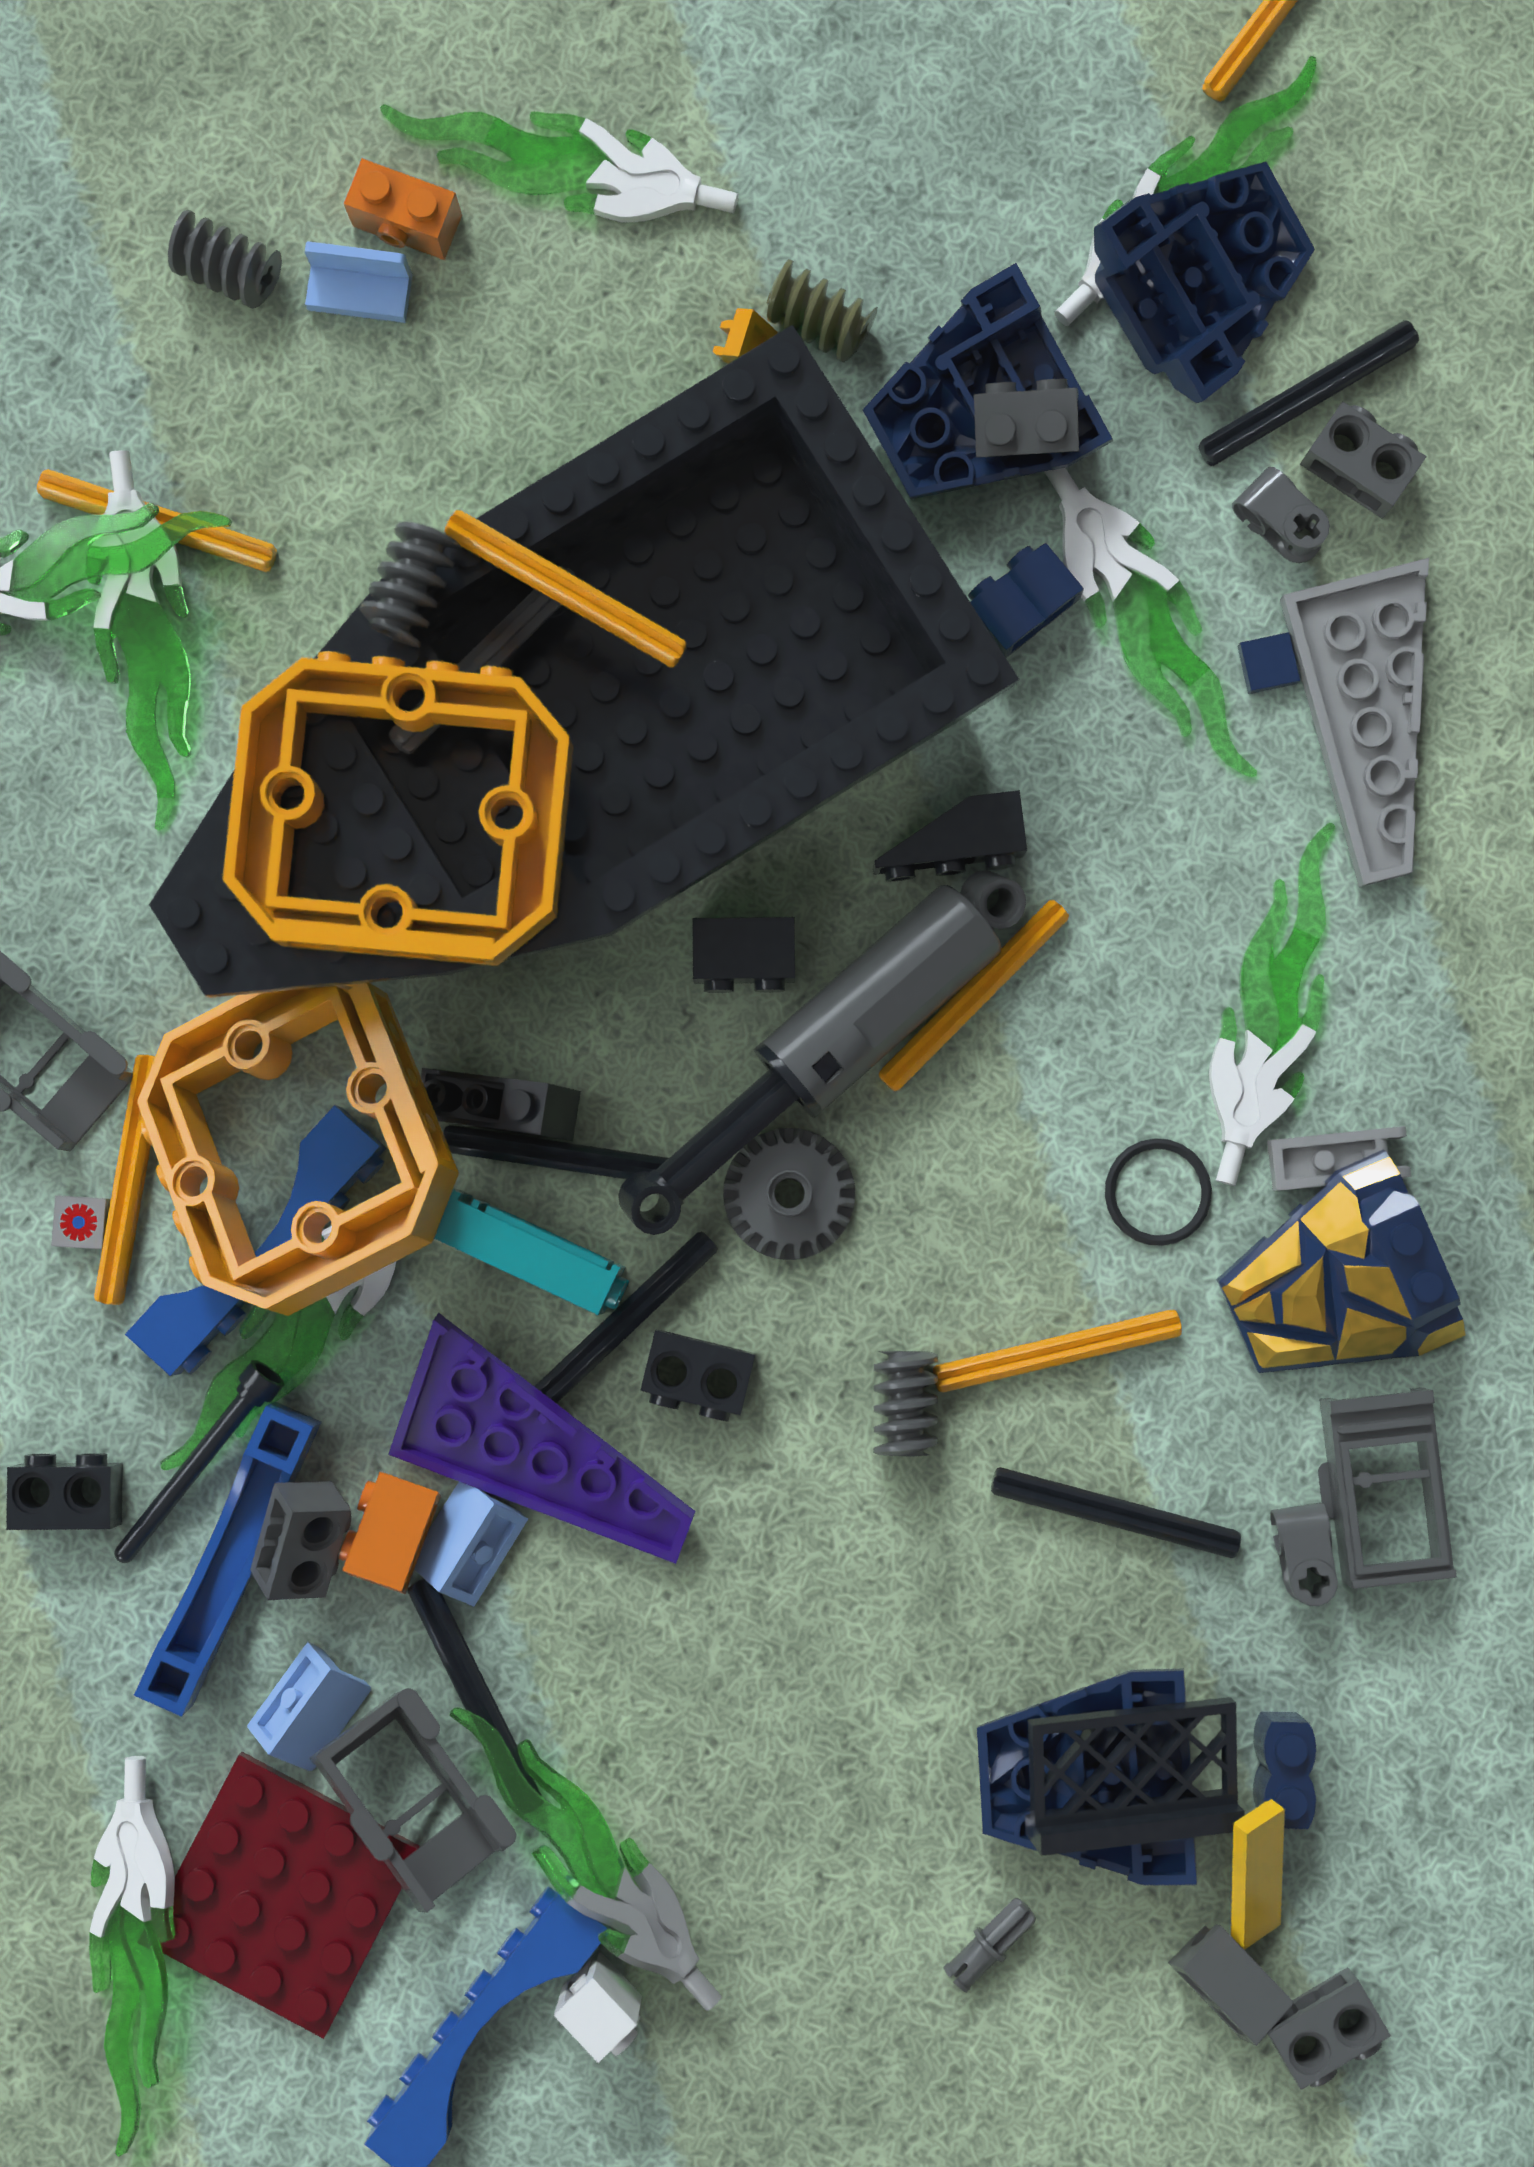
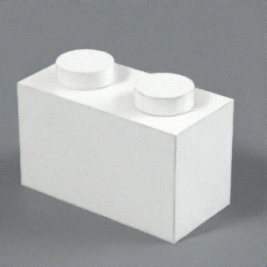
(599, 2008)

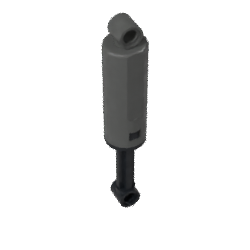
(842, 1032)

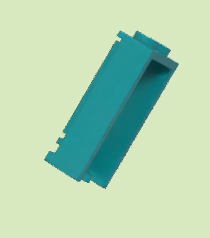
(531, 1253)

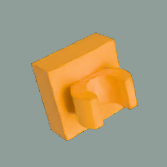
(744, 334)

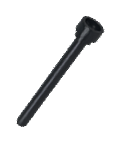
(256, 1386)

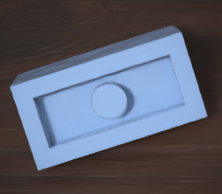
(358, 282)
(468, 1543)
(307, 1708)

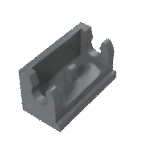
(1231, 1983)

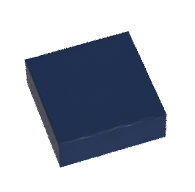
(1268, 663)

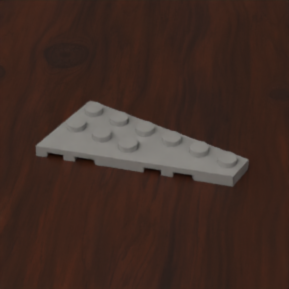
(1364, 691)

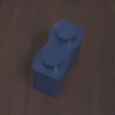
(1026, 597)
(1286, 1755)

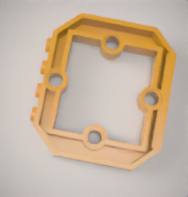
(271, 762)
(361, 1237)

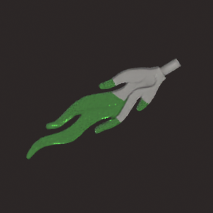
(600, 1887)

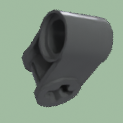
(1279, 510)
(1305, 1543)

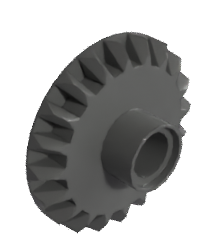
(781, 1230)

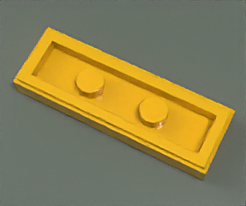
(1257, 1873)

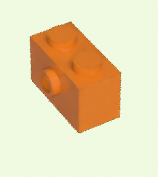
(403, 209)
(390, 1532)

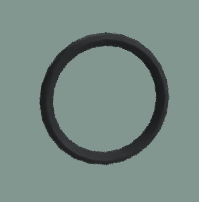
(1120, 1221)

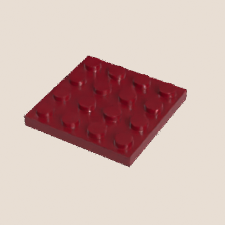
(280, 1896)

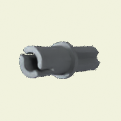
(990, 1944)

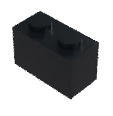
(743, 952)

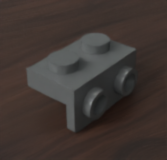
(1026, 421)

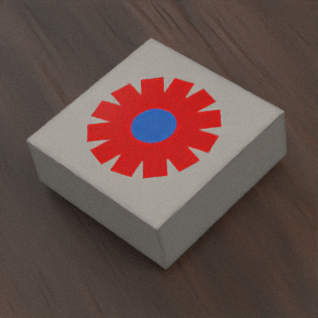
(79, 1222)

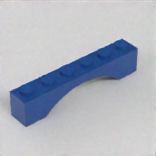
(329, 1164)
(224, 1572)
(420, 2117)

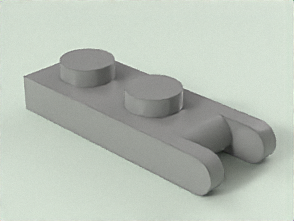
(1313, 1159)

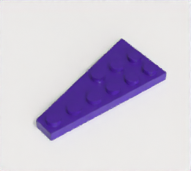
(506, 1437)

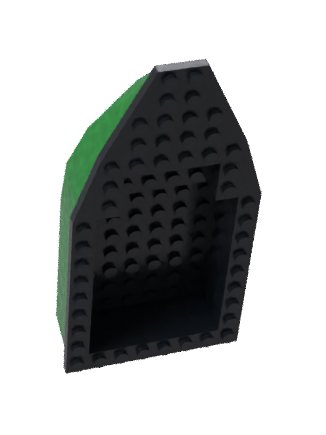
(809, 663)

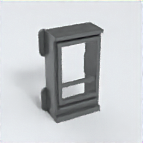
(87, 1090)
(1373, 1423)
(453, 1849)

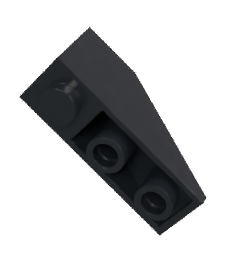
(973, 831)
(502, 1103)

